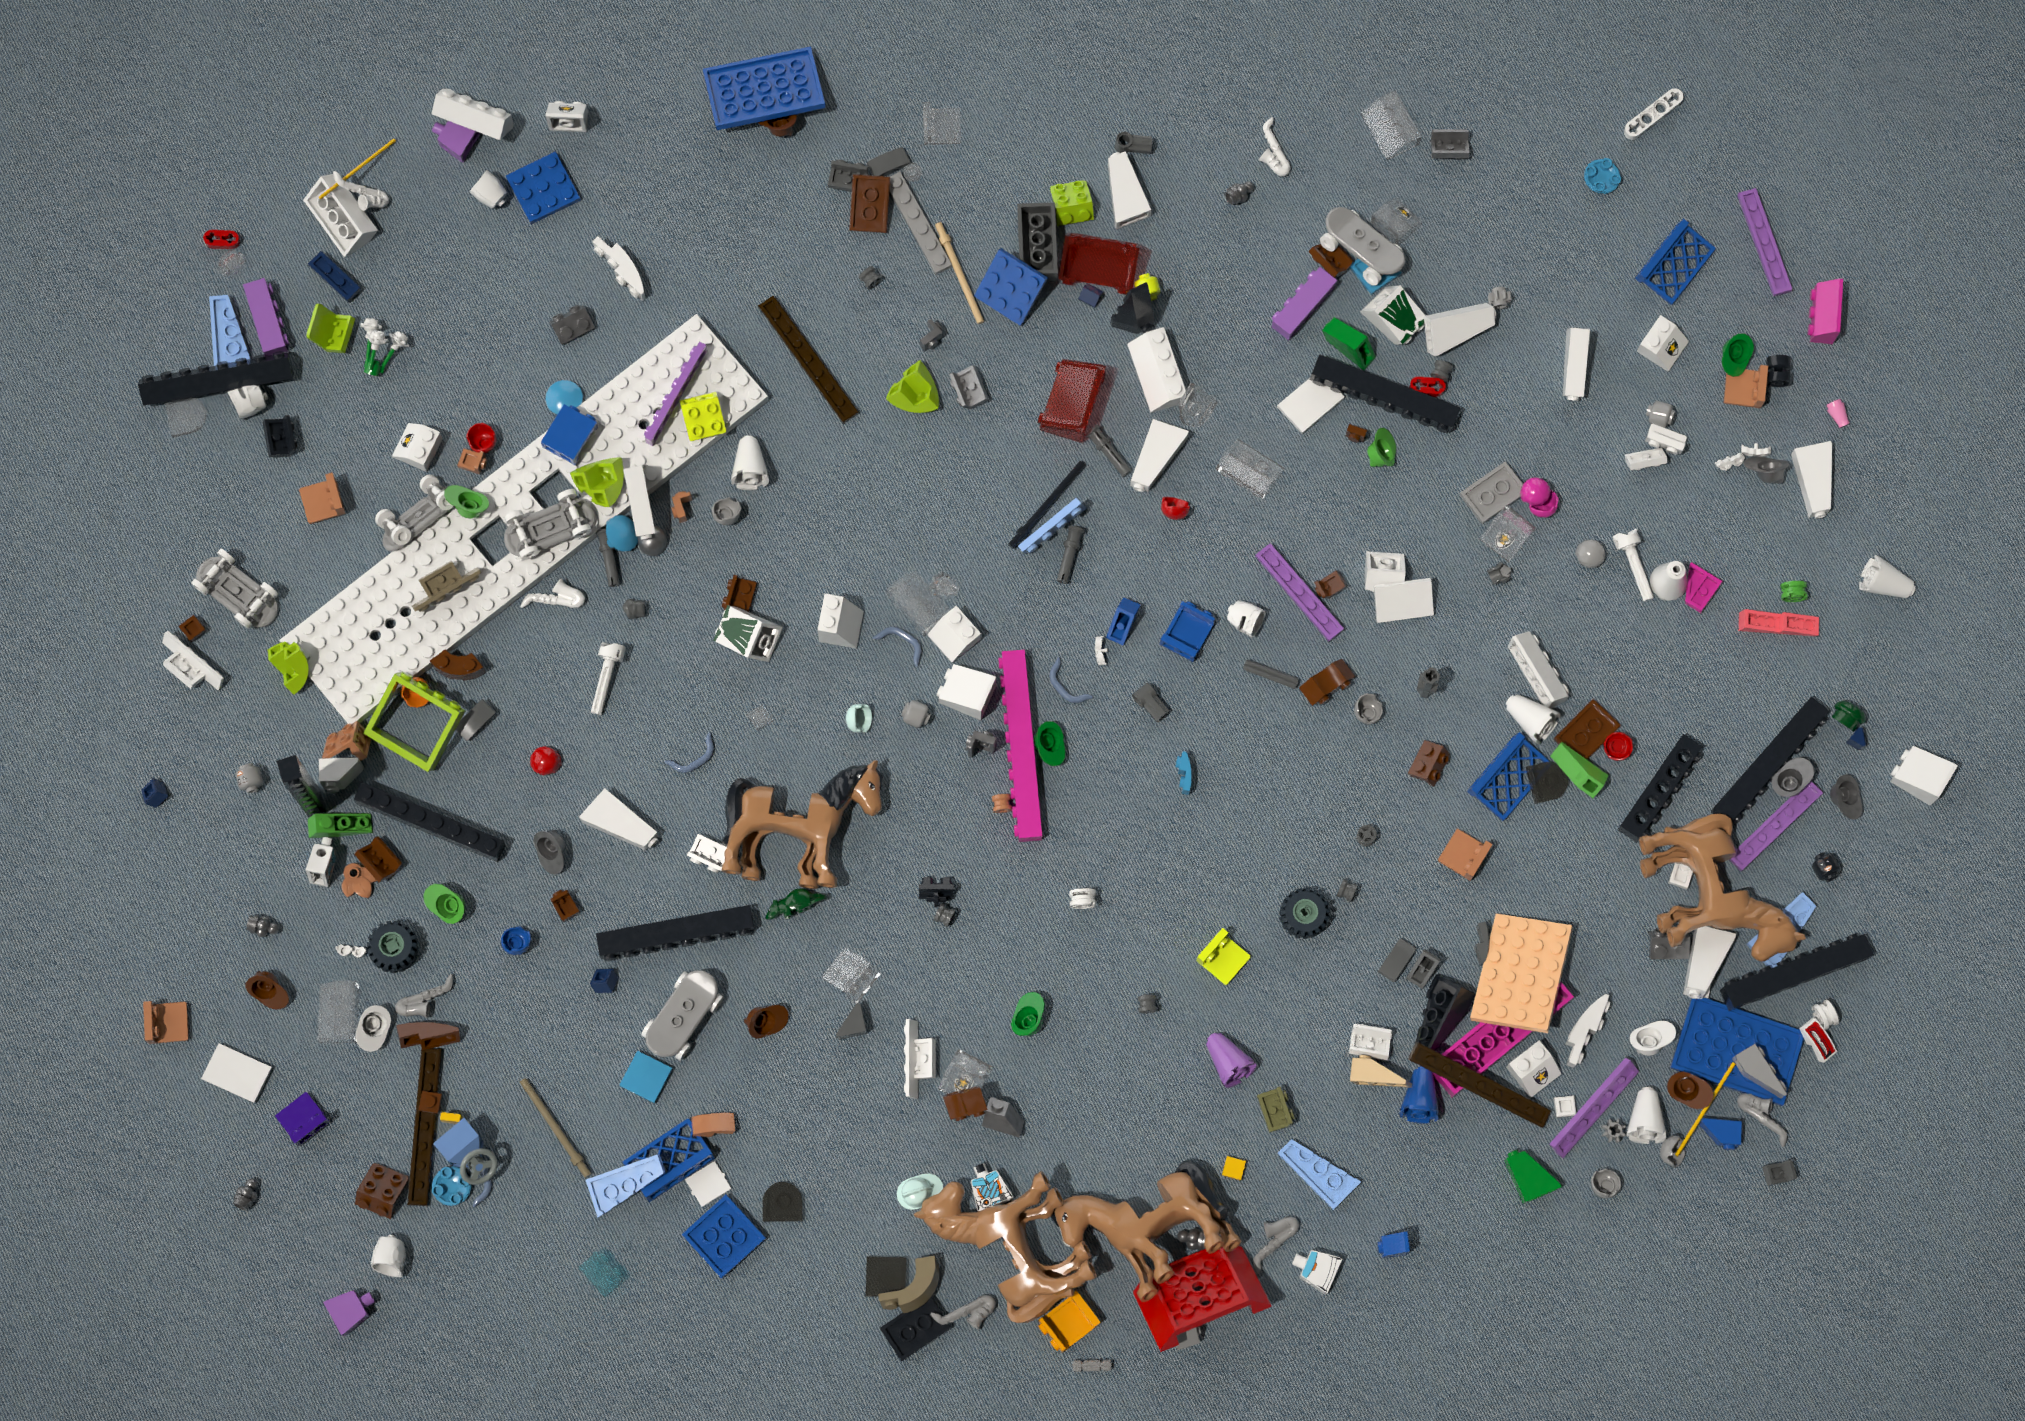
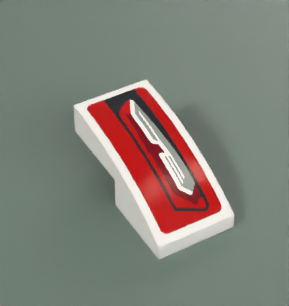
(1818, 1038)

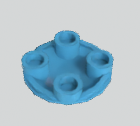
(1602, 176)
(563, 393)
(621, 533)
(450, 1187)

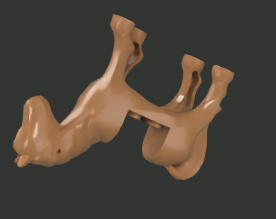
(1701, 848)
(1038, 1284)

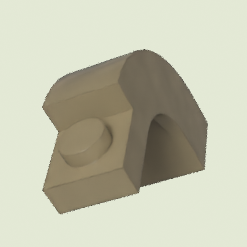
(918, 1291)

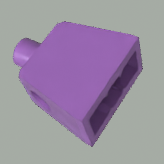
(455, 139)
(349, 1310)

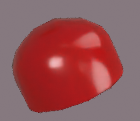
(481, 437)
(1174, 508)
(1618, 746)
(545, 760)

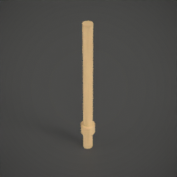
(945, 241)

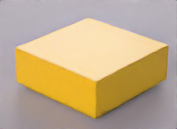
(450, 1118)
(1233, 1168)

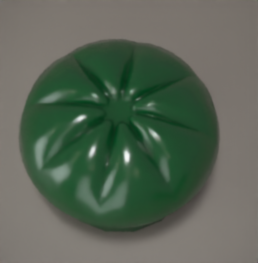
(1848, 715)

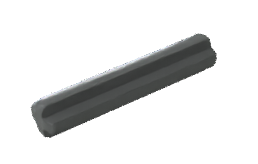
(1271, 674)

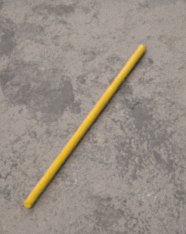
(358, 168)
(1704, 1110)

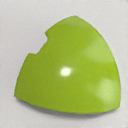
(915, 391)
(600, 480)
(291, 663)

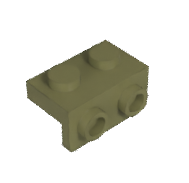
(1275, 1109)

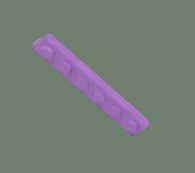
(1764, 242)
(670, 400)
(1299, 592)
(1775, 825)
(1594, 1107)

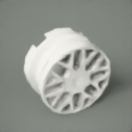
(1082, 898)
(1825, 1014)

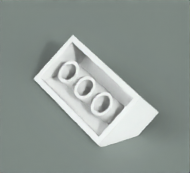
(472, 114)
(340, 216)
(1157, 370)
(1537, 670)

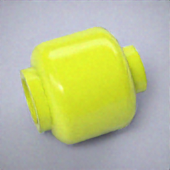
(1152, 282)

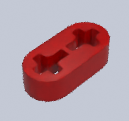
(221, 234)
(1429, 382)

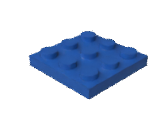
(543, 188)
(1010, 286)
(723, 1236)

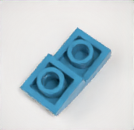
(1184, 769)

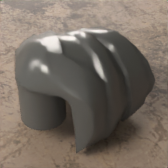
(1499, 573)
(634, 608)

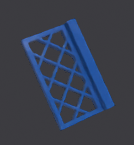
(1666, 249)
(1494, 769)
(681, 1170)

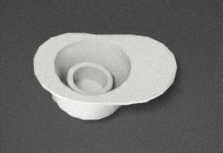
(373, 1028)
(1652, 1037)

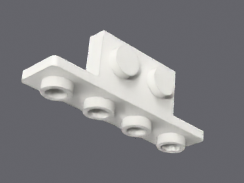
(187, 665)
(919, 1058)

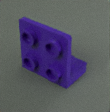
(302, 1119)

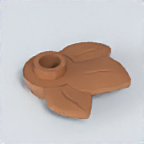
(359, 884)

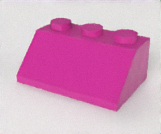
(1825, 311)

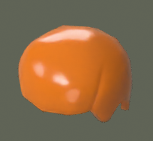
(412, 698)

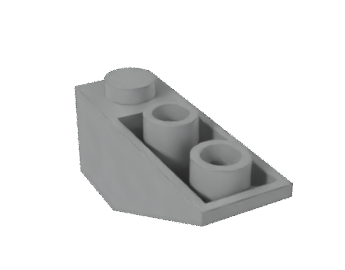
(1755, 1068)

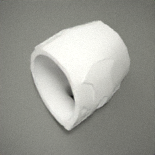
(489, 190)
(248, 400)
(1246, 617)
(389, 1256)

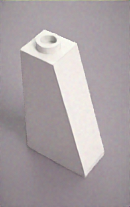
(1126, 192)
(1455, 326)
(1575, 363)
(1157, 452)
(1814, 475)
(639, 501)
(616, 819)
(1705, 958)

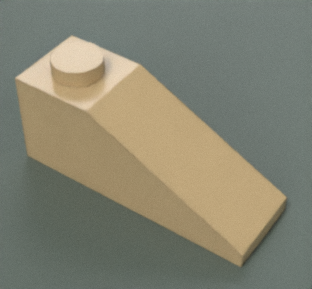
(1369, 1072)

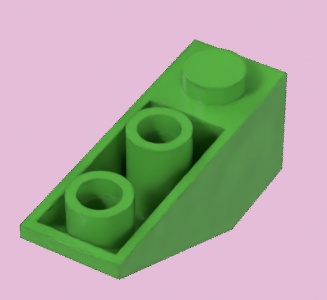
(1579, 770)
(338, 825)

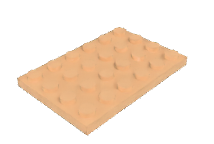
(1521, 973)

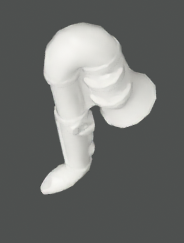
(1274, 160)
(369, 196)
(566, 596)

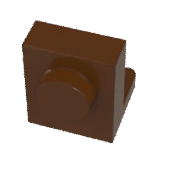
(1330, 585)
(564, 905)

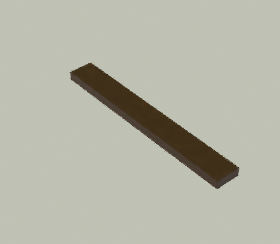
(808, 359)
(1479, 1084)
(424, 1130)

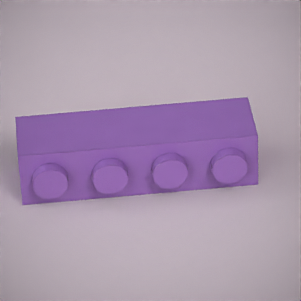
(1304, 303)
(265, 316)

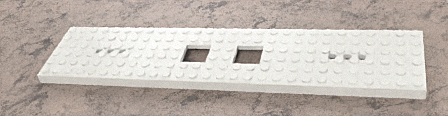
(337, 637)

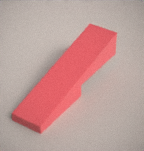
(1778, 623)

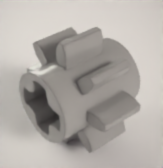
(1499, 297)
(1608, 1132)

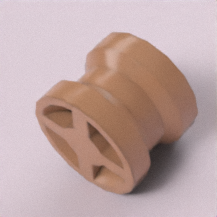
(1001, 803)

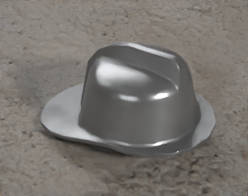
(1768, 469)
(1793, 777)
(1847, 797)
(549, 850)

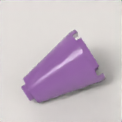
(1229, 1060)

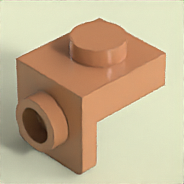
(472, 461)
(677, 510)

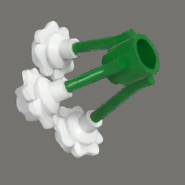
(377, 338)

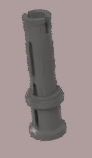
(1103, 444)
(1071, 546)
(609, 559)

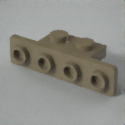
(441, 582)

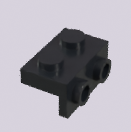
(279, 437)

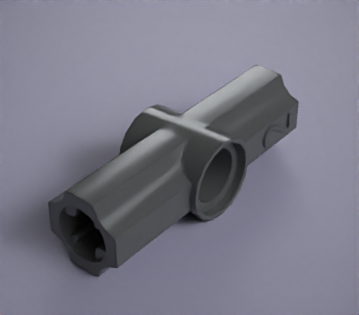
(1428, 682)

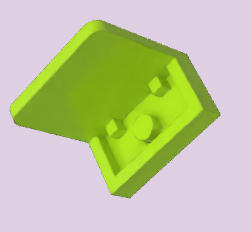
(1072, 202)
(330, 330)

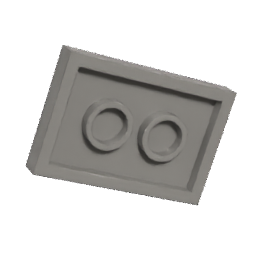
(1492, 492)

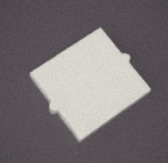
(708, 1184)

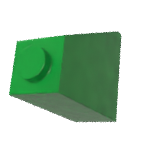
(1349, 342)
(1529, 1176)

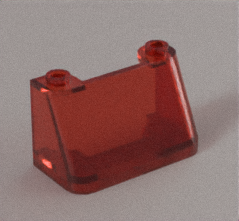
(1099, 261)
(1072, 399)

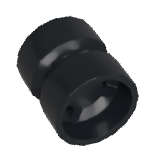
(1778, 370)

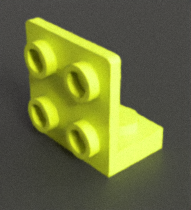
(702, 416)
(1223, 957)

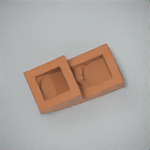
(708, 1124)

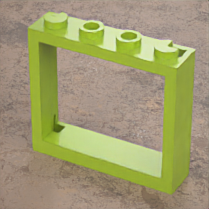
(437, 698)

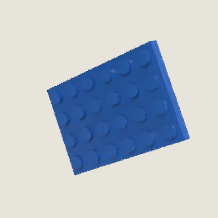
(764, 88)
(1716, 1035)

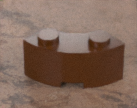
(457, 667)
(1327, 682)
(965, 1103)

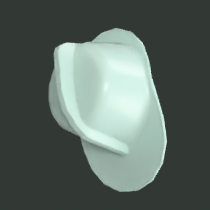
(916, 1189)

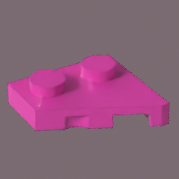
(1700, 587)

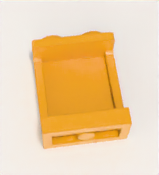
(1068, 1322)

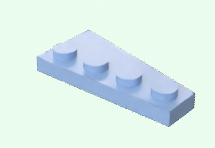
(226, 334)
(1057, 522)
(1799, 912)
(1324, 1178)
(620, 1184)

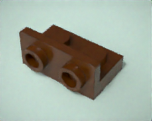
(740, 593)

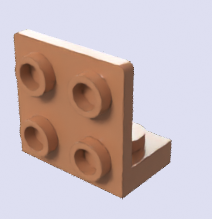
(1747, 388)
(322, 500)
(351, 737)
(1464, 854)
(165, 1022)

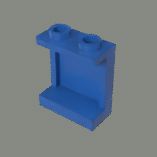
(569, 433)
(1188, 631)

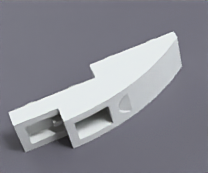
(624, 268)
(1587, 1023)

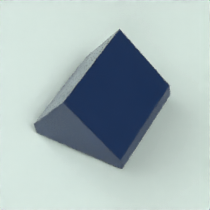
(1090, 295)
(1857, 740)

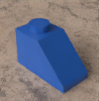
(1123, 621)
(1723, 1132)
(1394, 1245)

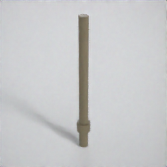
(576, 1158)

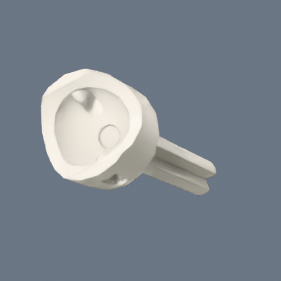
(1628, 543)
(611, 655)

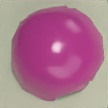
(1535, 491)
(1546, 509)

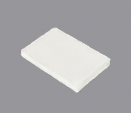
(1309, 404)
(1403, 600)
(236, 1073)

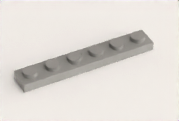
(918, 224)

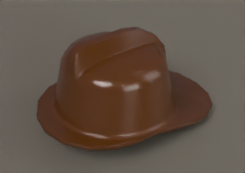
(780, 126)
(266, 989)
(766, 1020)
(1690, 1090)

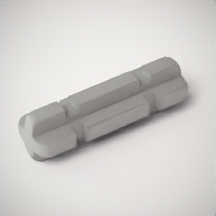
(1092, 1365)

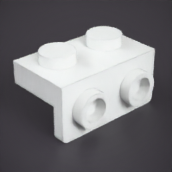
(1665, 438)
(708, 852)
(1370, 1041)

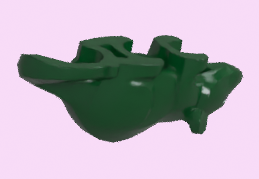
(797, 900)

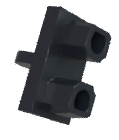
(936, 892)

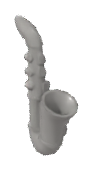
(414, 1004)
(1755, 1107)
(1282, 1230)
(978, 1309)

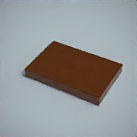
(869, 203)
(1588, 729)

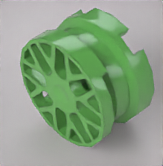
(1794, 591)

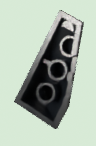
(1136, 312)
(1444, 1009)

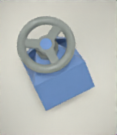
(464, 1149)

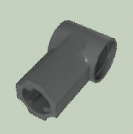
(1136, 143)
(1147, 698)

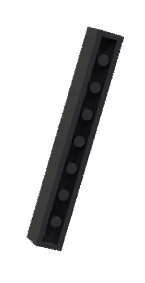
(216, 378)
(1384, 393)
(1771, 759)
(301, 785)
(429, 822)
(675, 932)
(1796, 972)

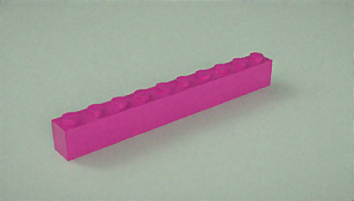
(1021, 746)

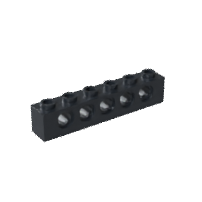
(1684, 746)

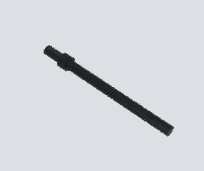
(1023, 531)

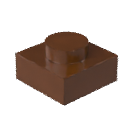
(1355, 433)
(192, 628)
(430, 1102)

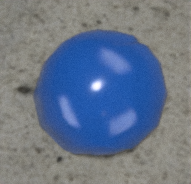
(515, 940)

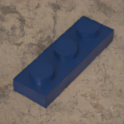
(334, 276)

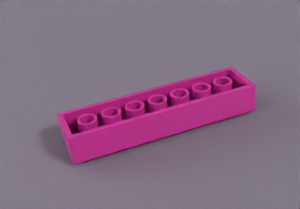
(1489, 1043)

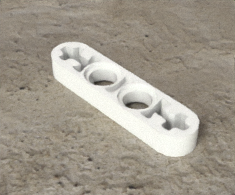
(1653, 114)

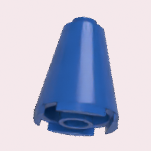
(1420, 1100)

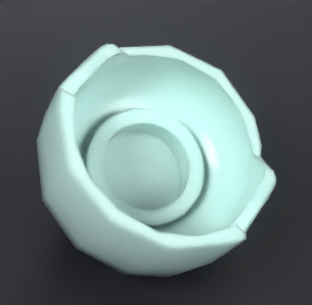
(859, 718)

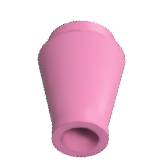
(1838, 412)

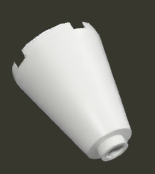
(749, 465)
(1885, 579)
(1669, 580)
(1533, 717)
(1646, 1118)

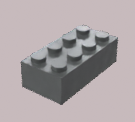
(1038, 237)

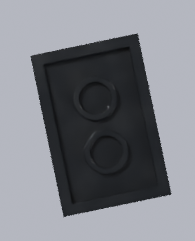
(914, 1330)

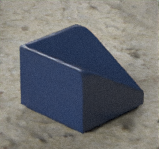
(154, 793)
(604, 980)

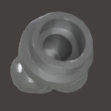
(1238, 192)
(261, 926)
(245, 1195)
(1195, 1238)

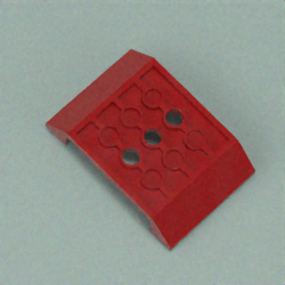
(1226, 1283)

